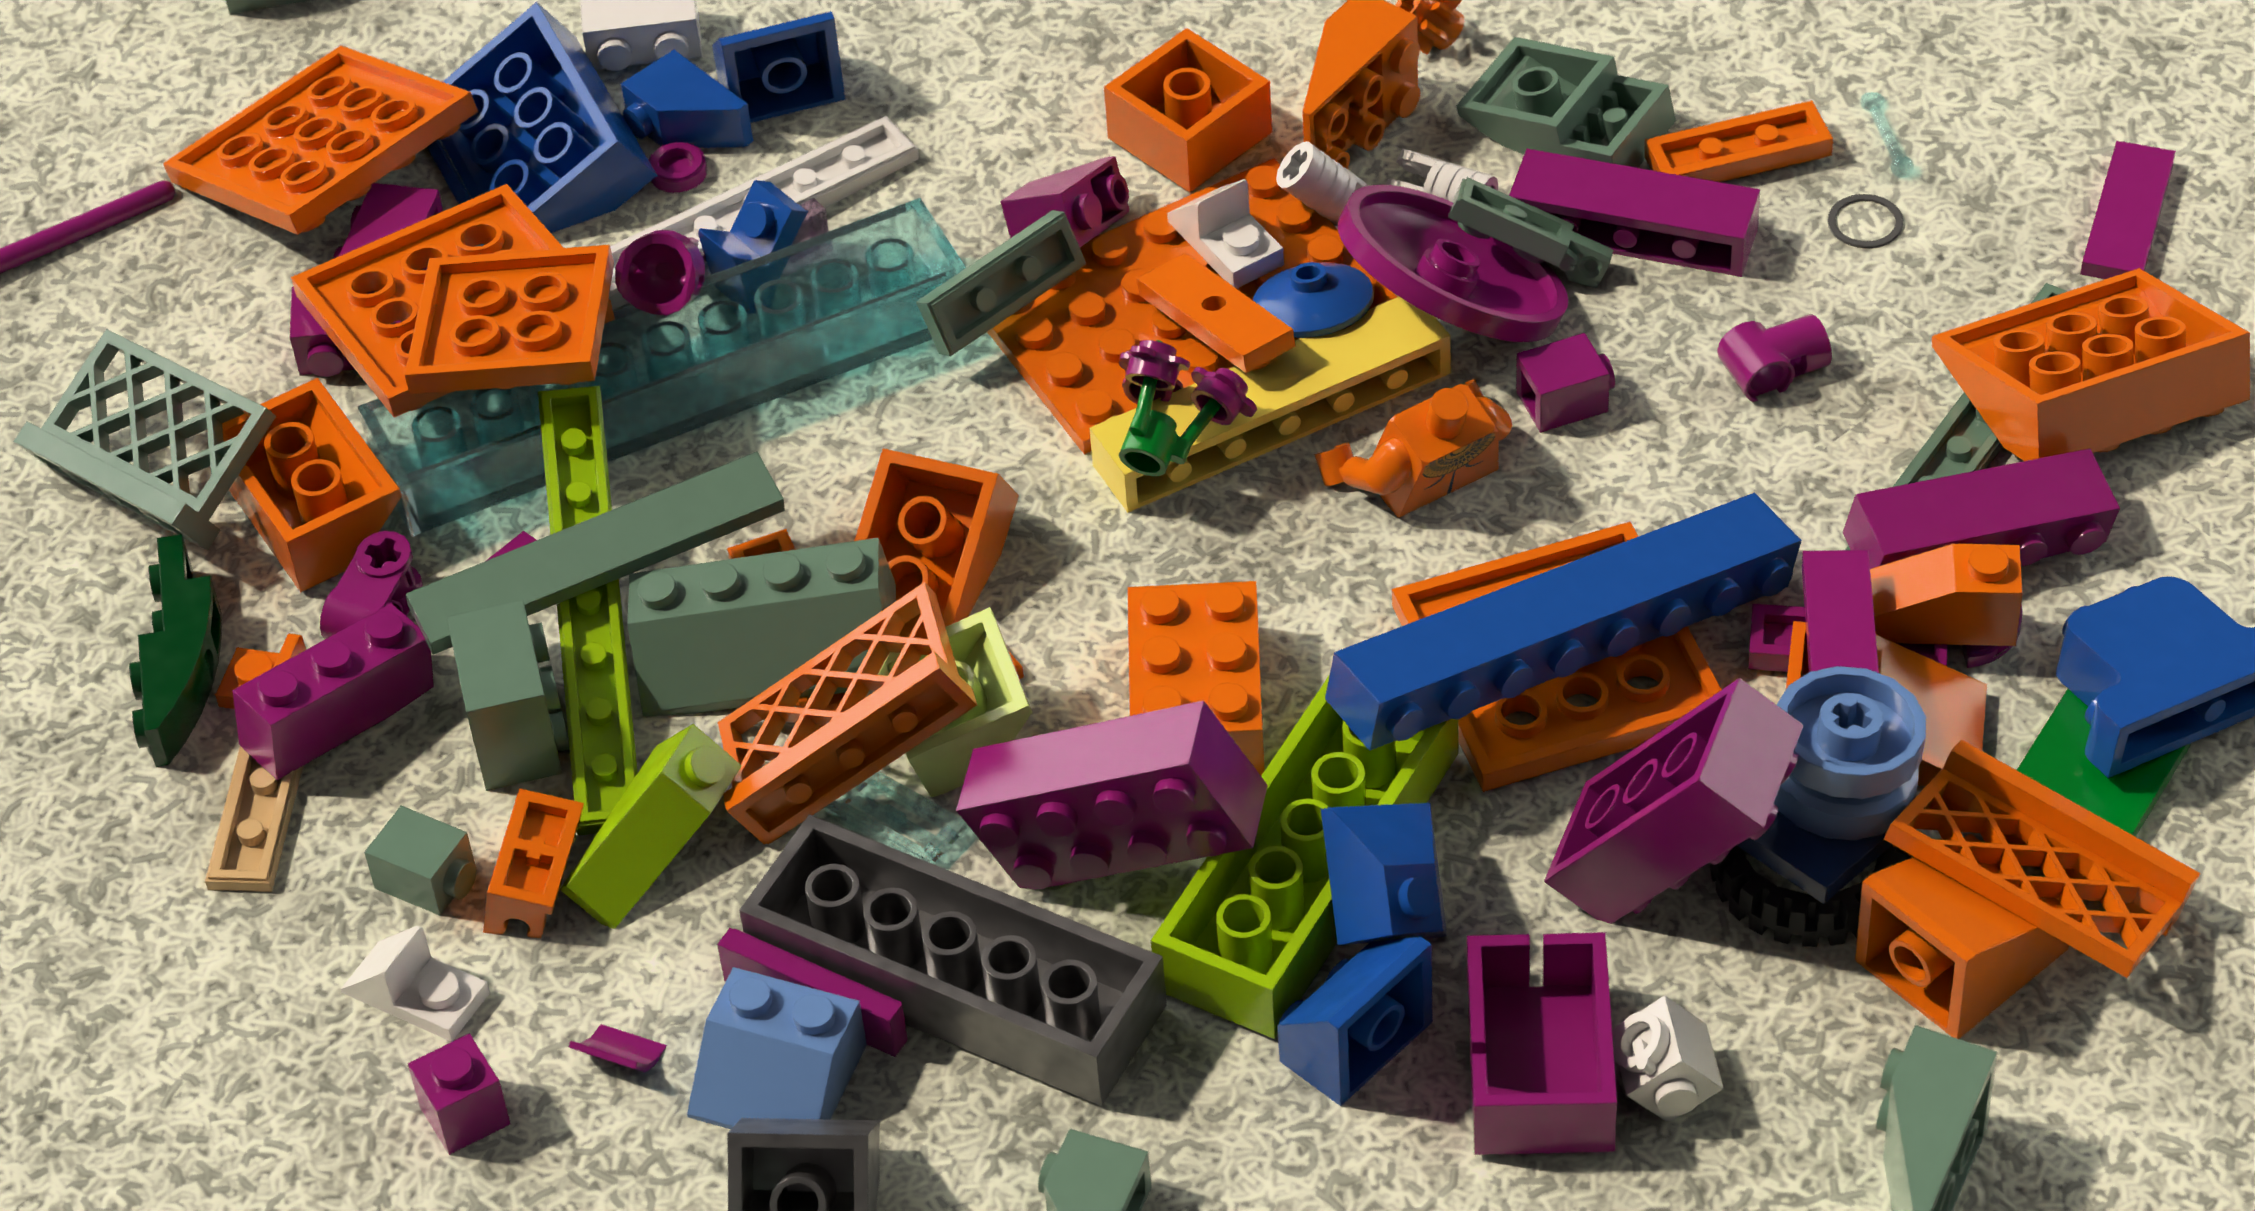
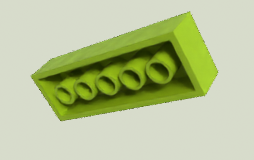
(1263, 916)

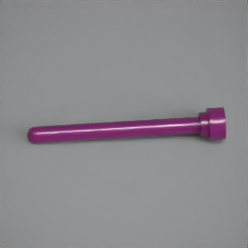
(85, 224)

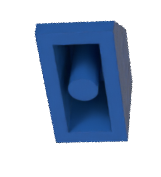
(684, 104)

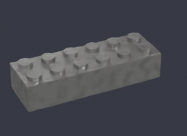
(962, 957)

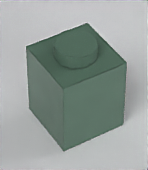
(421, 861)

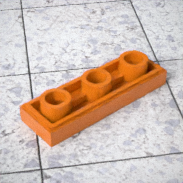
(1216, 312)

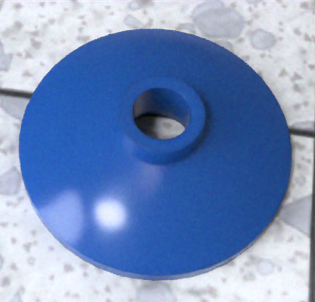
(1317, 297)

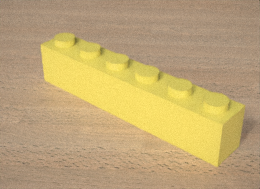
(1294, 395)

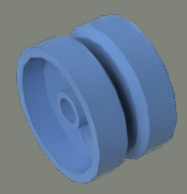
(1853, 753)

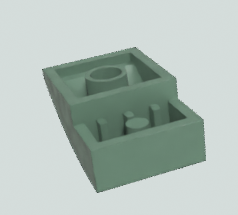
(1566, 104)

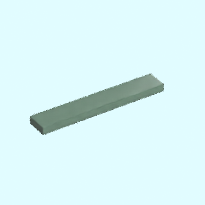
(603, 547)

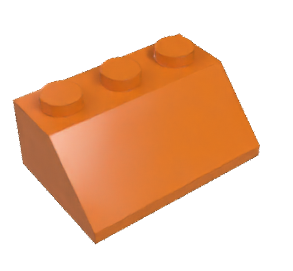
(312, 485)

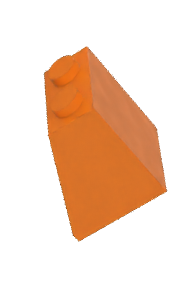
(1947, 944)

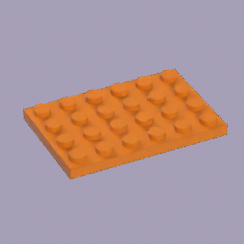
(1075, 332)

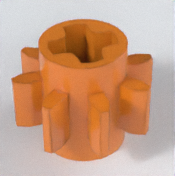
(1437, 22)

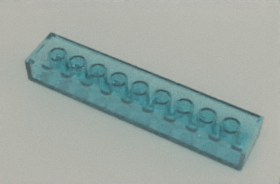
(734, 347)

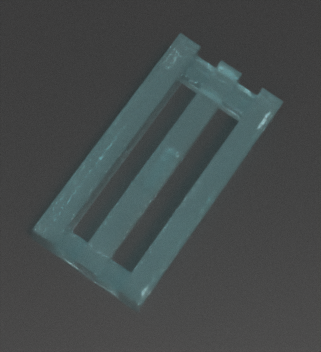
(937, 845)

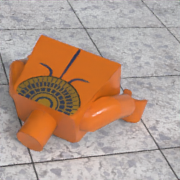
(1425, 450)

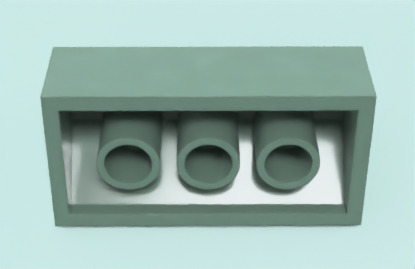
(738, 625)

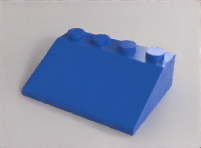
(542, 127)

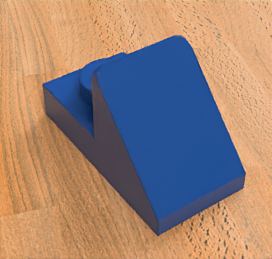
(763, 225)

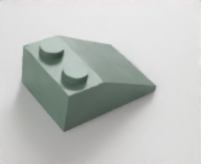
(1933, 1118)

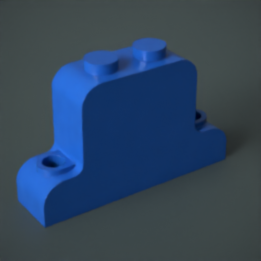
(2156, 671)

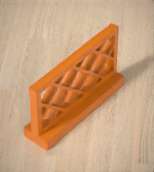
(861, 732)
(2042, 829)

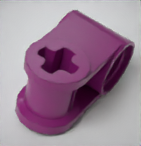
(373, 579)

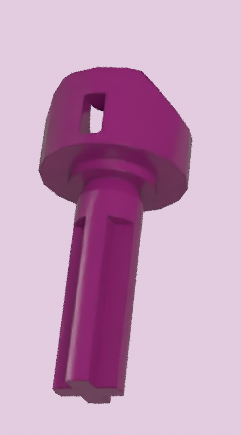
(661, 272)

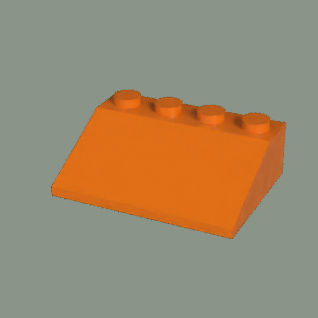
(2098, 366)

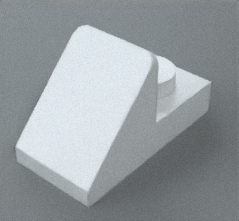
(1227, 234)
(415, 987)

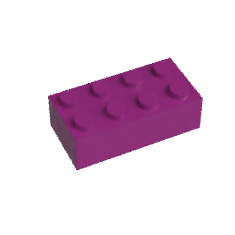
(1113, 797)
(1676, 803)

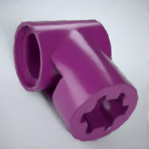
(1772, 357)

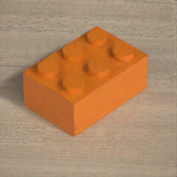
(1199, 647)

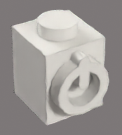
(1666, 1059)

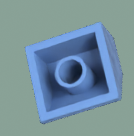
(775, 1052)

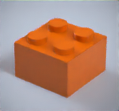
(1188, 109)

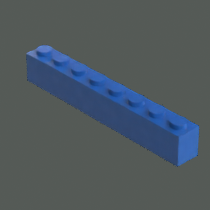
(1560, 621)

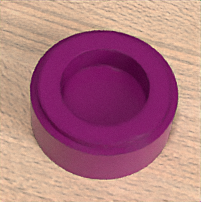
(678, 167)

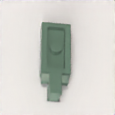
(1529, 231)

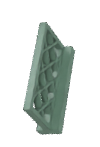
(134, 485)

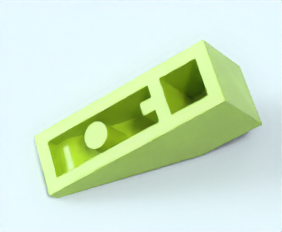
(650, 824)

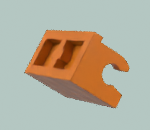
(531, 861)

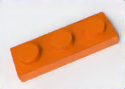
(1743, 144)

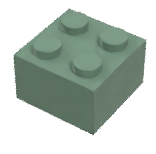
(508, 694)

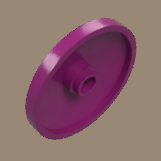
(1444, 271)

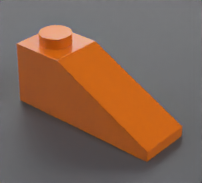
(1950, 596)

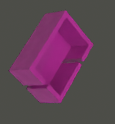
(1541, 1050)

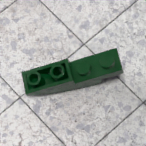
(178, 657)

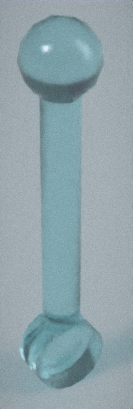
(1901, 165)

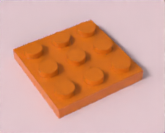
(510, 320)

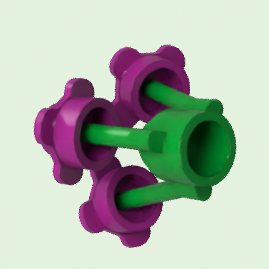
(1153, 375)

